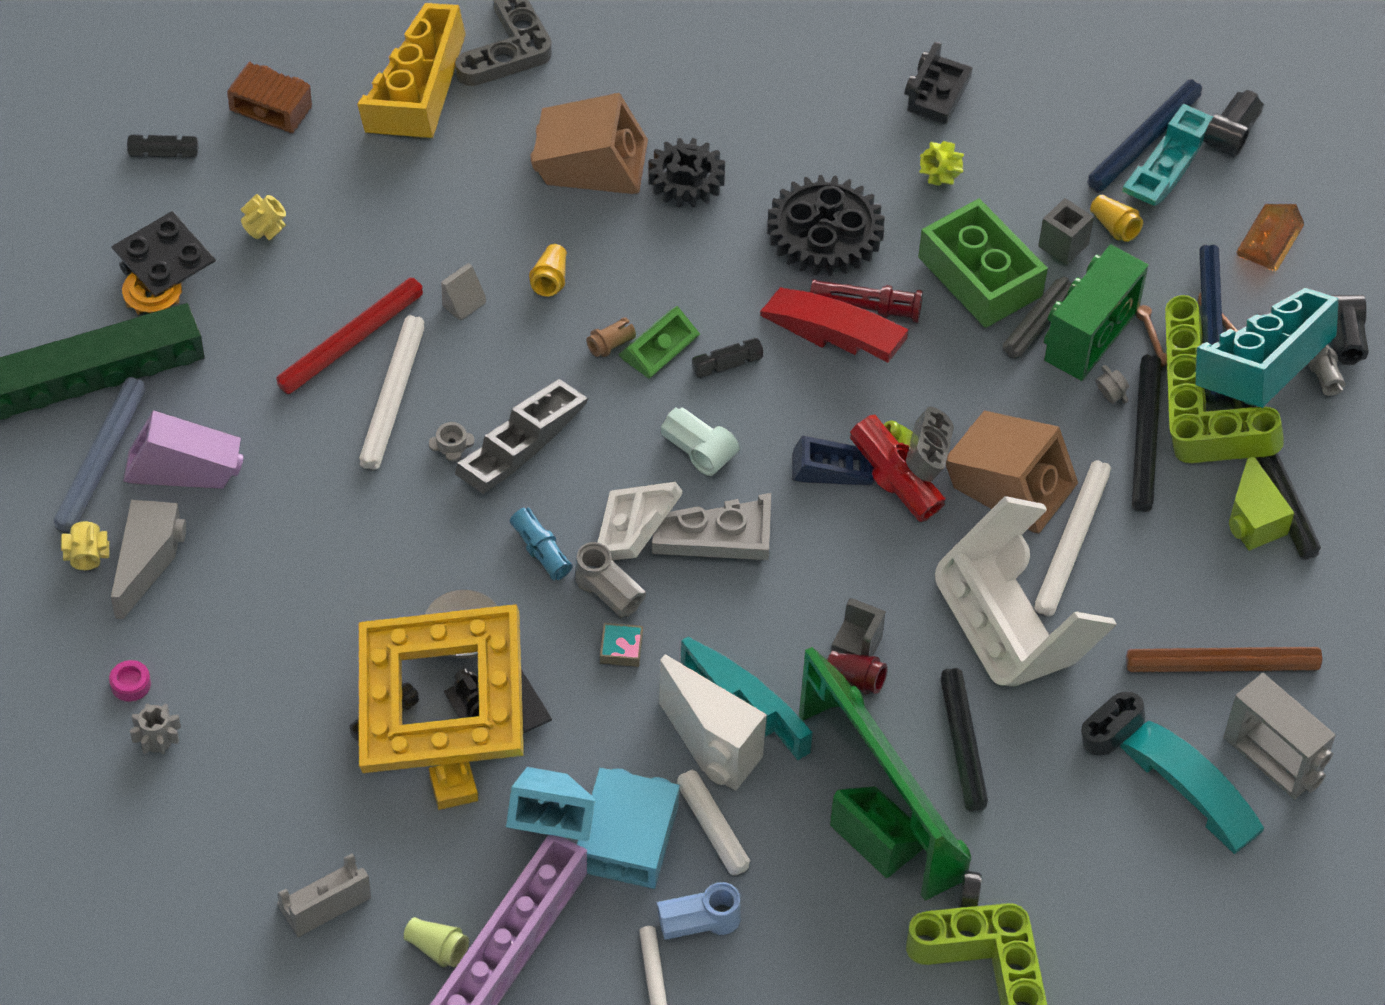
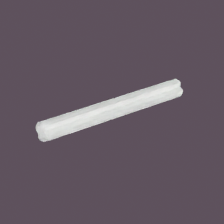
(391, 393)
(1072, 538)

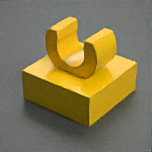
(453, 784)

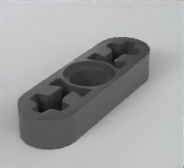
(930, 444)

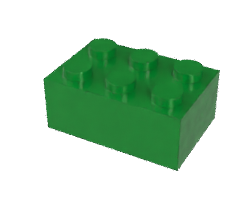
(1094, 311)

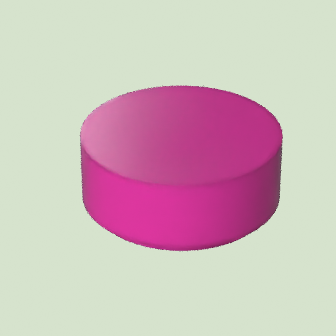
(130, 680)

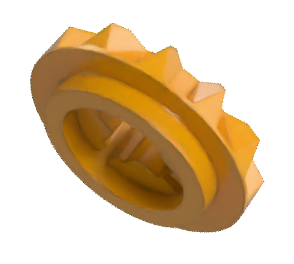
(135, 296)

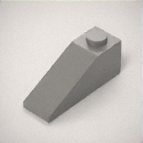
(146, 550)

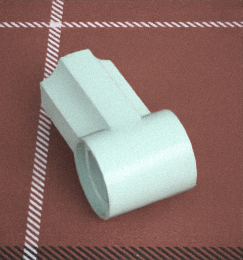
(707, 447)

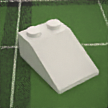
(713, 723)

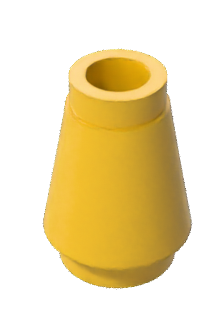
(1119, 219)
(549, 271)

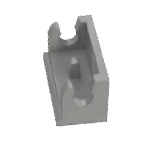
(325, 897)

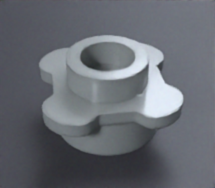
(1112, 385)
(451, 433)

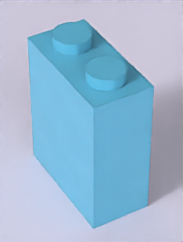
(630, 826)

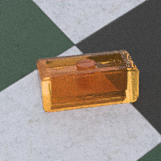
(1272, 235)

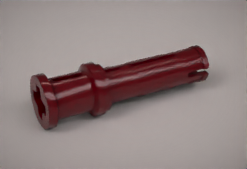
(886, 296)

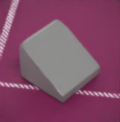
(462, 292)

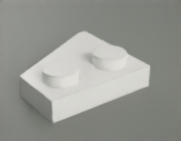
(634, 516)

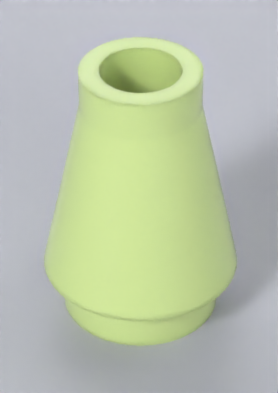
(438, 941)

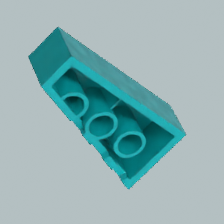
(1270, 349)

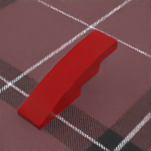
(834, 321)

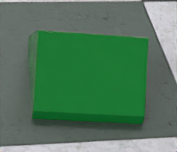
(874, 828)

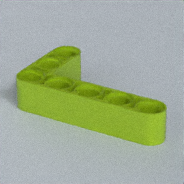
(1210, 434)
(987, 943)

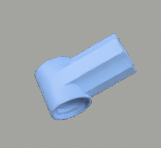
(697, 913)

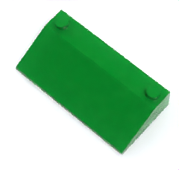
(946, 856)

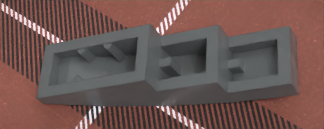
(522, 436)

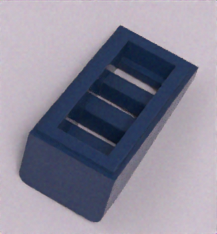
(817, 472)

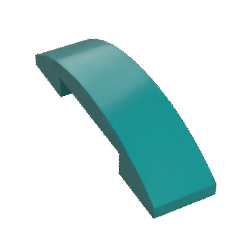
(1170, 158)
(1198, 781)

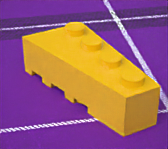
(417, 79)

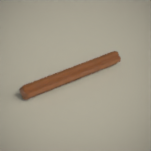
(1223, 659)

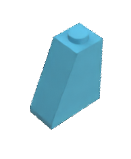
(550, 805)

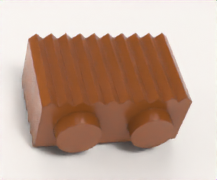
(270, 97)

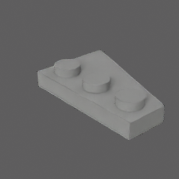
(721, 532)

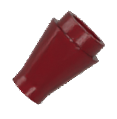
(860, 670)

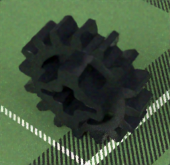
(686, 172)

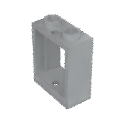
(1279, 736)

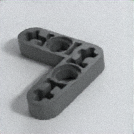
(516, 46)

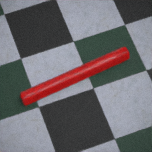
(349, 335)

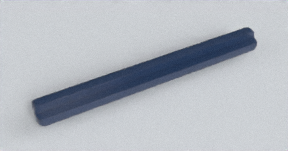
(1143, 136)
(1211, 302)

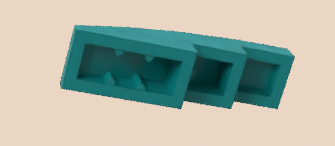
(747, 687)

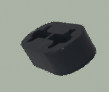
(1110, 721)

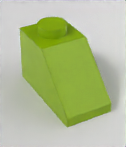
(1259, 509)

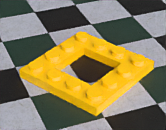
(491, 735)

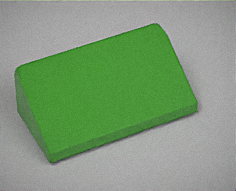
(660, 342)

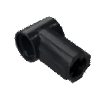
(1232, 127)
(1351, 338)

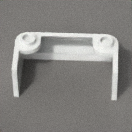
(993, 609)

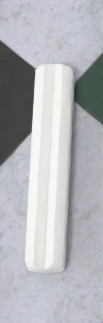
(713, 822)

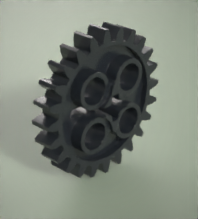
(825, 225)

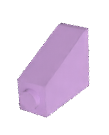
(182, 454)

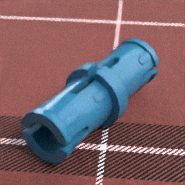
(541, 543)

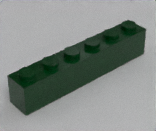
(98, 359)

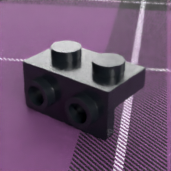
(937, 85)

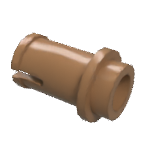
(603, 341)

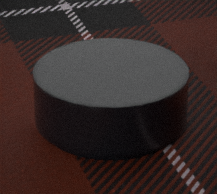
(970, 889)

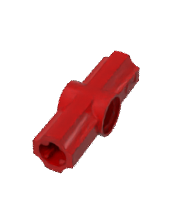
(891, 469)

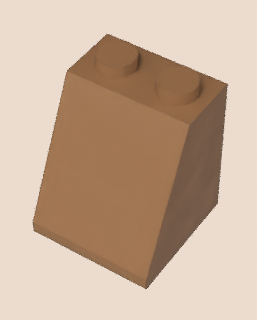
(590, 145)
(1013, 460)

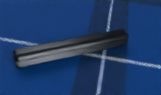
(964, 740)

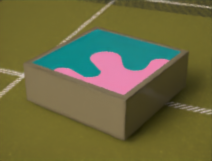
(621, 644)

